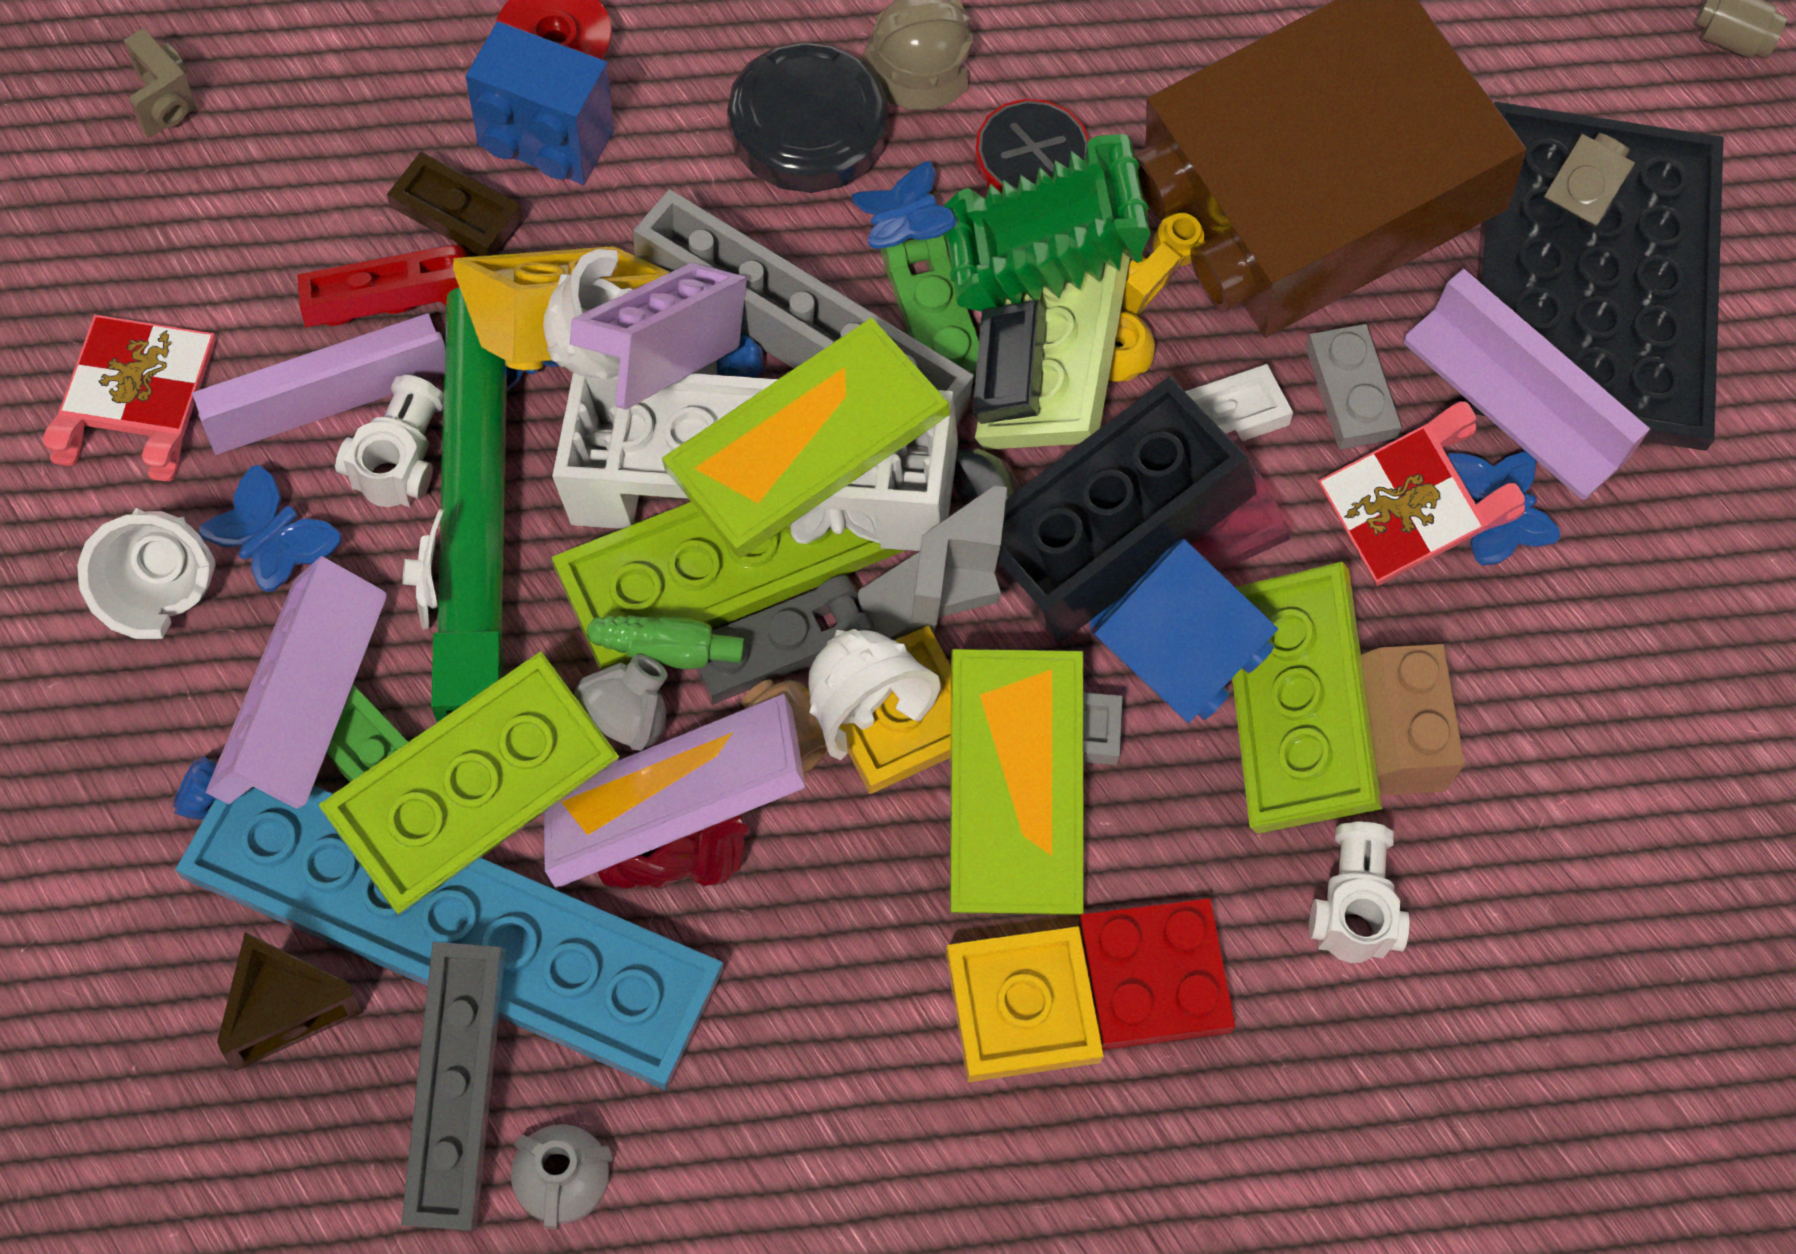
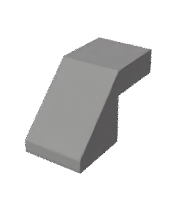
(963, 541)
(891, 596)

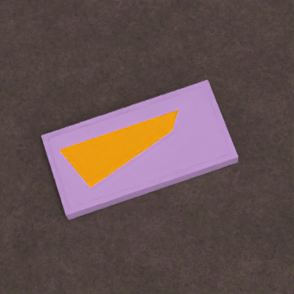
(675, 790)

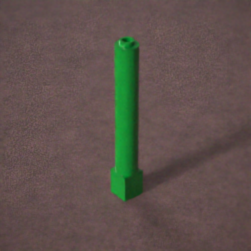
(471, 547)

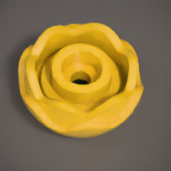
(1137, 348)

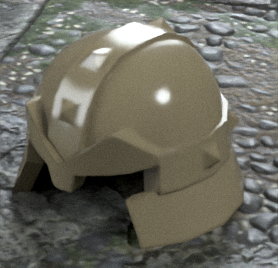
(920, 52)

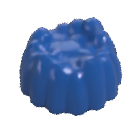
(744, 361)
(191, 797)

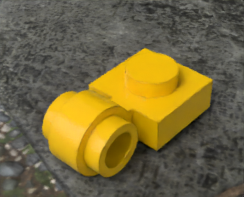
(1171, 250)

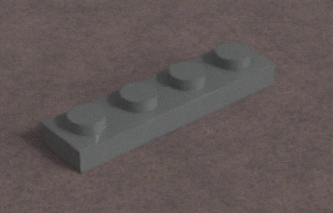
(453, 1087)

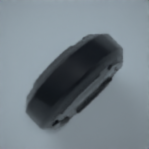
(807, 117)

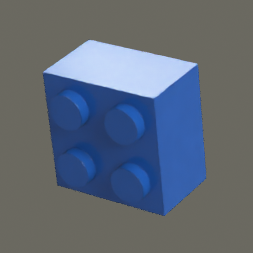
(540, 103)

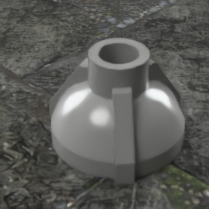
(626, 701)
(562, 1196)

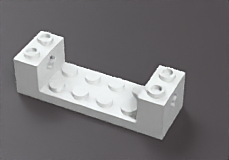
(616, 455)

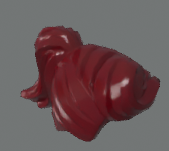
(703, 856)

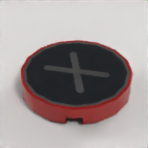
(1025, 137)

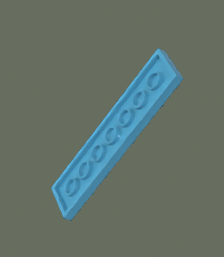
(566, 966)

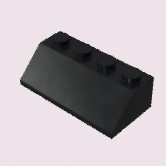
(1116, 505)

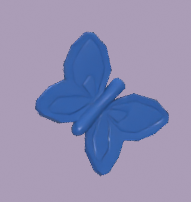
(905, 210)
(1530, 529)
(266, 537)

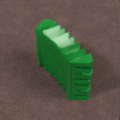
(1048, 227)

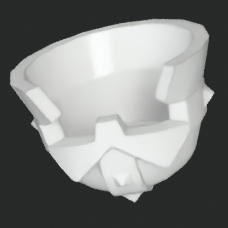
(572, 297)
(143, 572)
(857, 676)

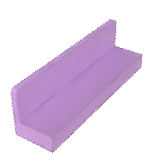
(665, 328)
(318, 383)
(1526, 386)
(299, 686)

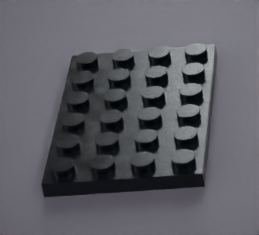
(1636, 291)

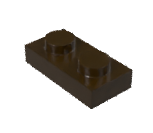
(455, 205)

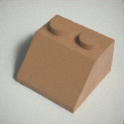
(1412, 719)

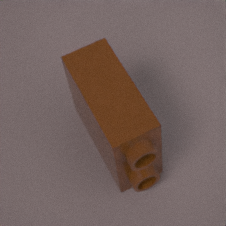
(1326, 157)

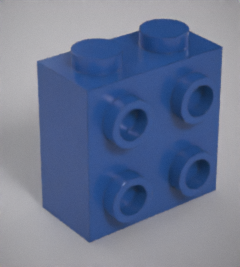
(1186, 632)

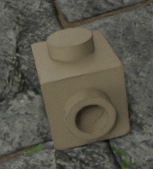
(167, 92)
(1591, 178)

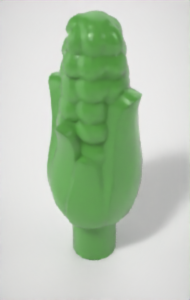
(668, 640)

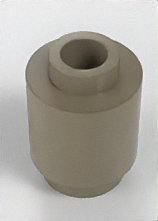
(1741, 26)

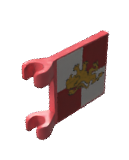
(132, 382)
(1410, 501)

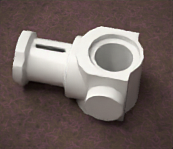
(395, 440)
(1362, 892)

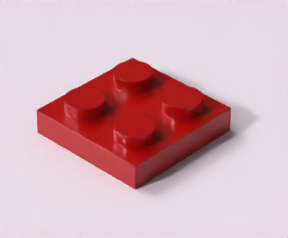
(1156, 974)

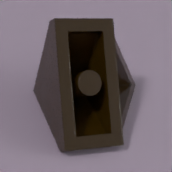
(278, 1003)

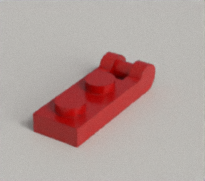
(377, 286)

